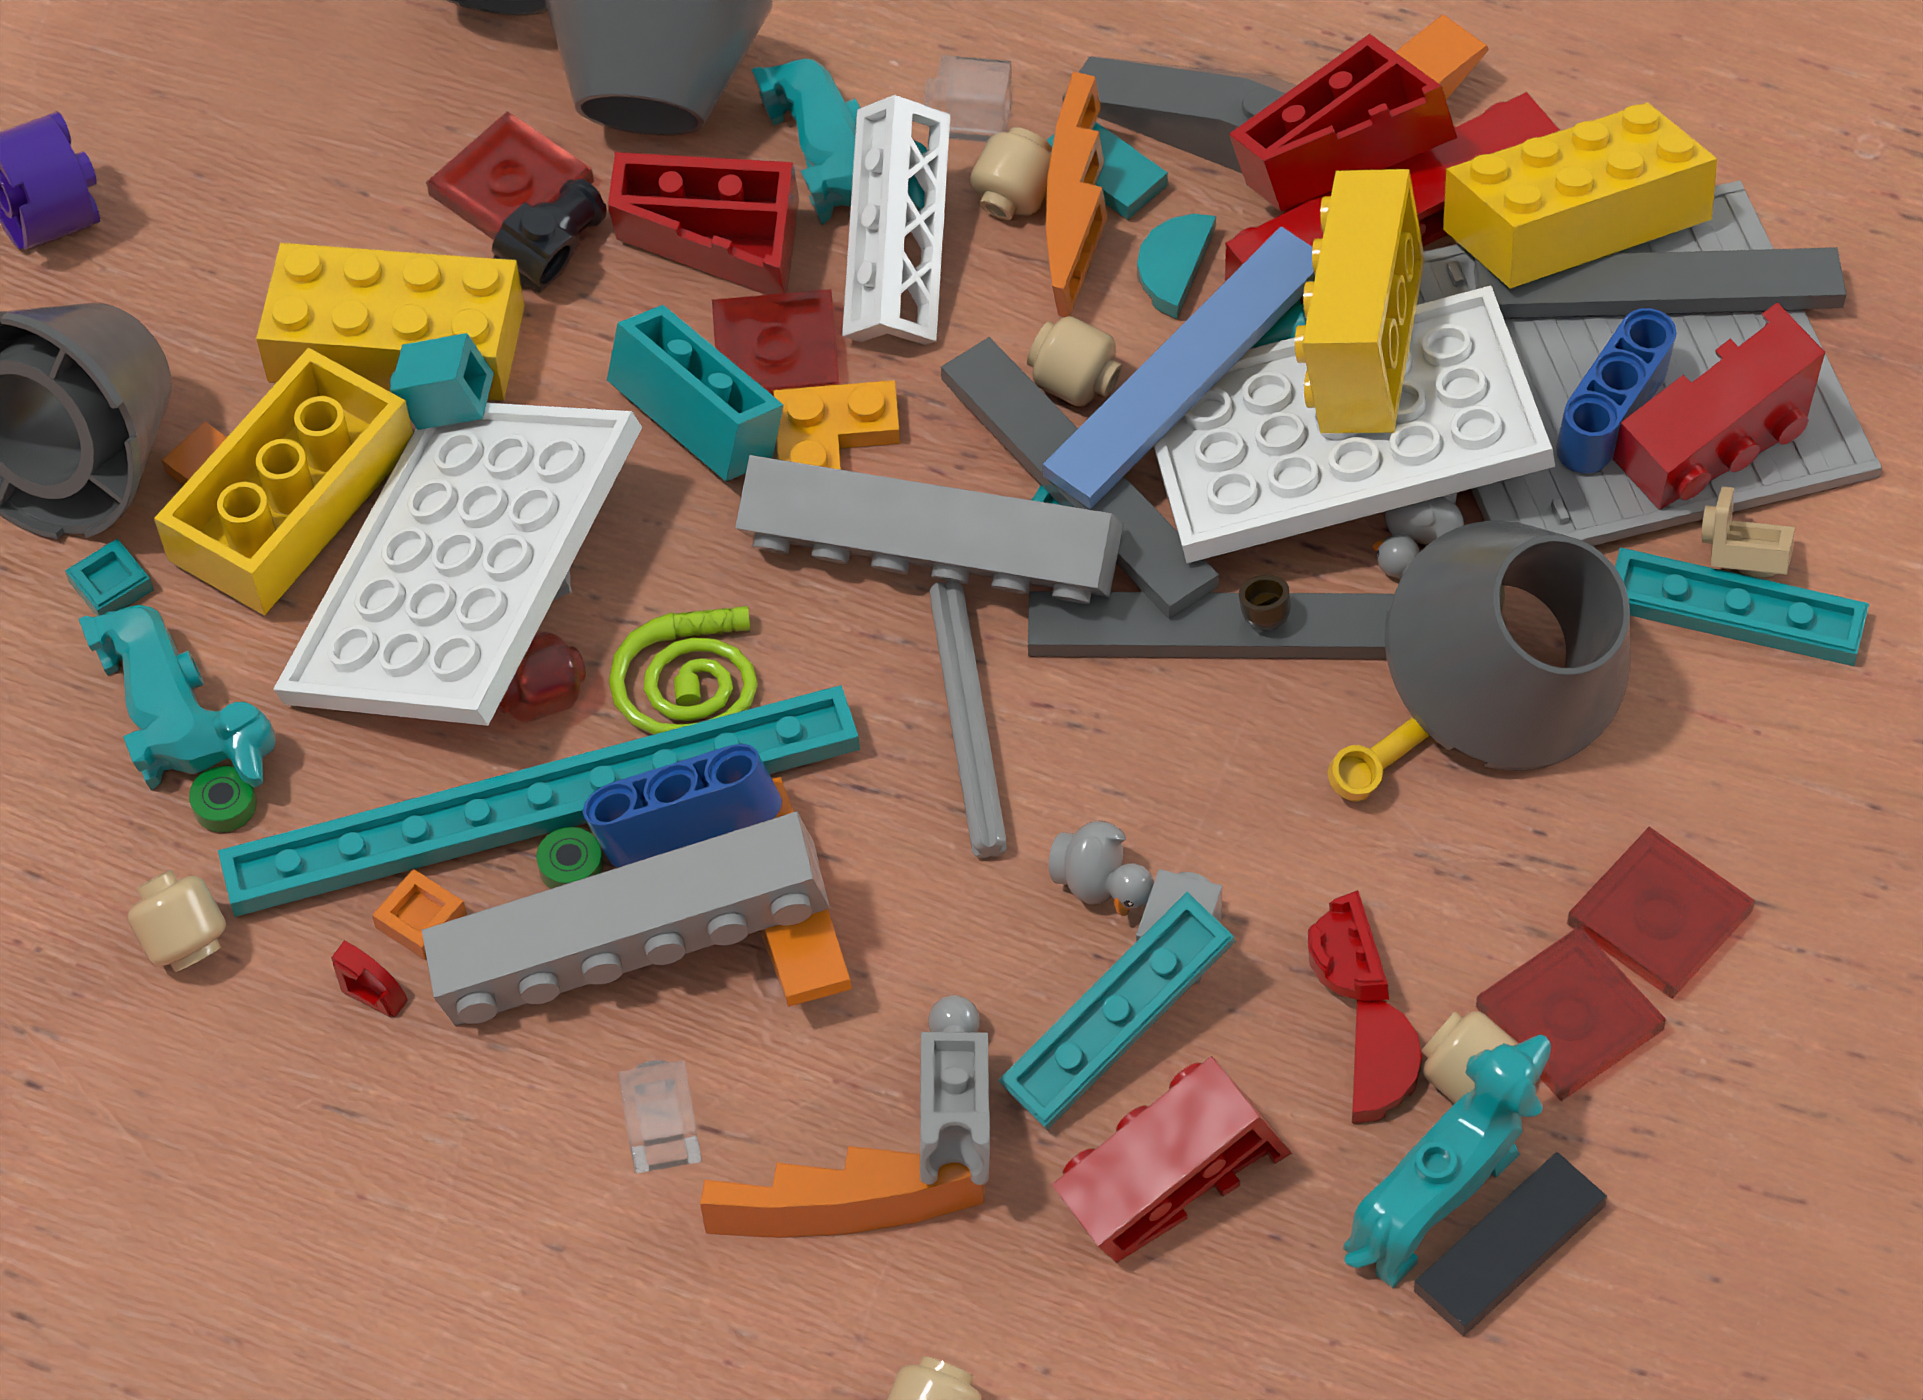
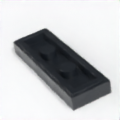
(1510, 1243)

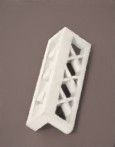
(885, 215)

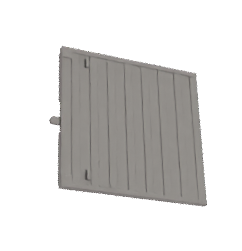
(1563, 348)

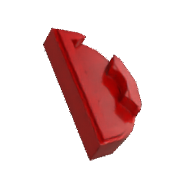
(1345, 951)
(1384, 1060)

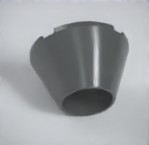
(652, 61)
(76, 415)
(1468, 674)

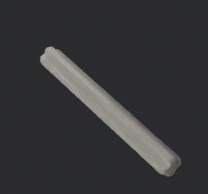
(968, 720)

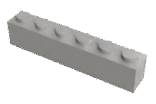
(929, 527)
(625, 920)

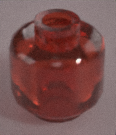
(545, 680)

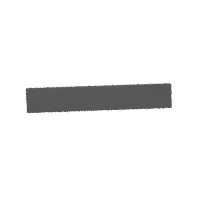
(1678, 283)
(1033, 431)
(1209, 628)

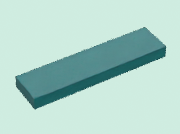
(1742, 607)
(1117, 1010)

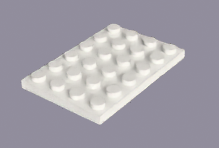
(1259, 470)
(459, 564)

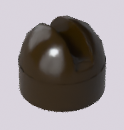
(1265, 602)

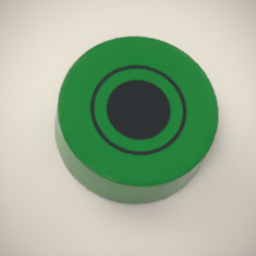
(222, 799)
(568, 856)

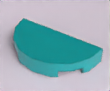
(1172, 258)

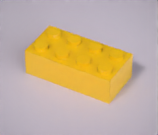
(1579, 194)
(371, 302)
(1361, 302)
(285, 481)

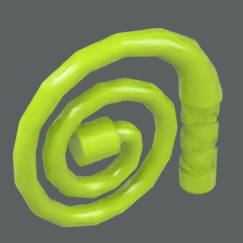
(686, 684)

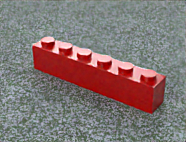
(1494, 130)

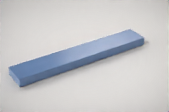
(1182, 370)

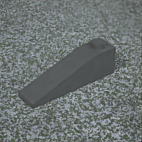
(1182, 104)

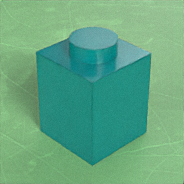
(442, 381)

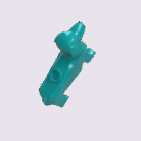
(824, 130)
(164, 706)
(1450, 1159)

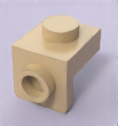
(1747, 546)

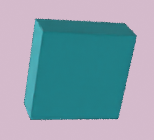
(109, 579)

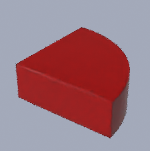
(367, 980)

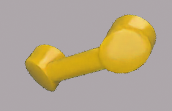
(1359, 766)

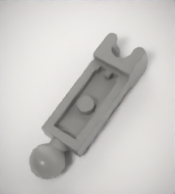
(954, 1091)

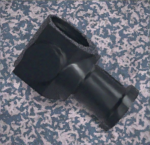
(548, 233)

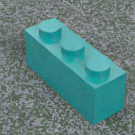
(693, 391)

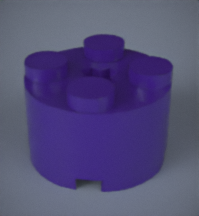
(44, 183)

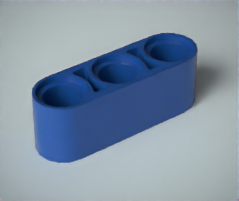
(1614, 388)
(682, 804)

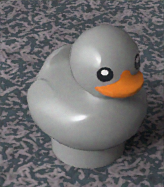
(1412, 526)
(1094, 869)

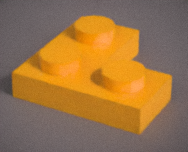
(833, 418)

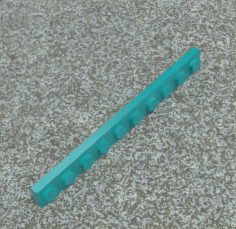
(515, 803)

